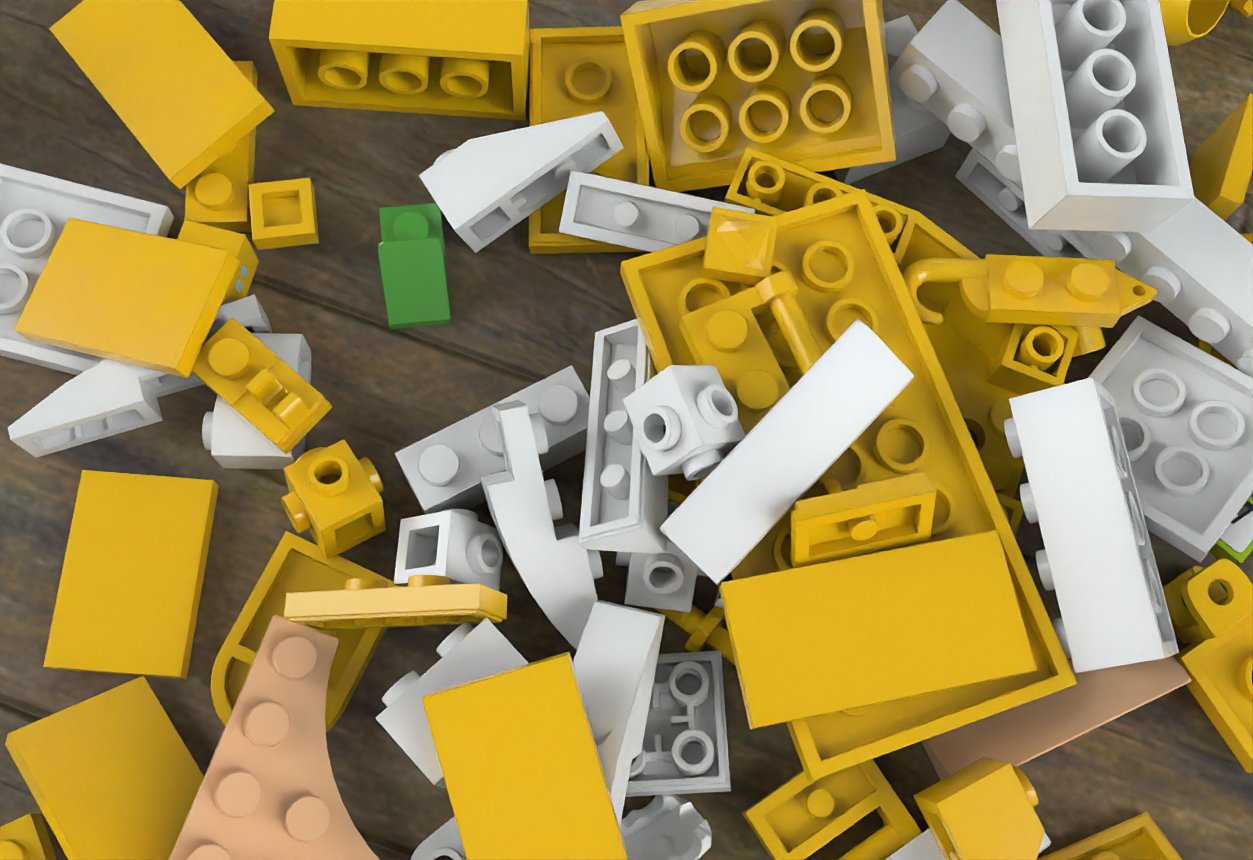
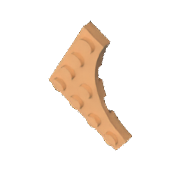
(272, 772)

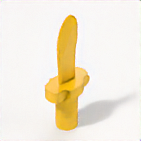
(704, 629)

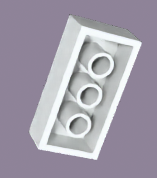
(1094, 114)
(1090, 527)

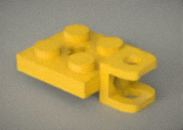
(1220, 649)

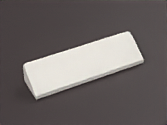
(787, 452)
(620, 495)

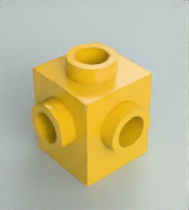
(334, 498)

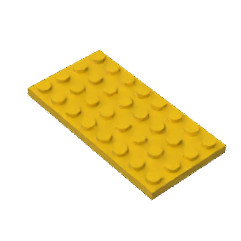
(845, 276)

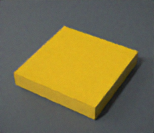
(1225, 162)

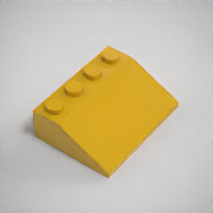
(763, 76)

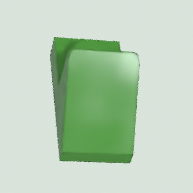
(414, 266)

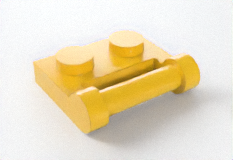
(733, 341)
(809, 814)

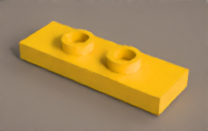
(373, 605)

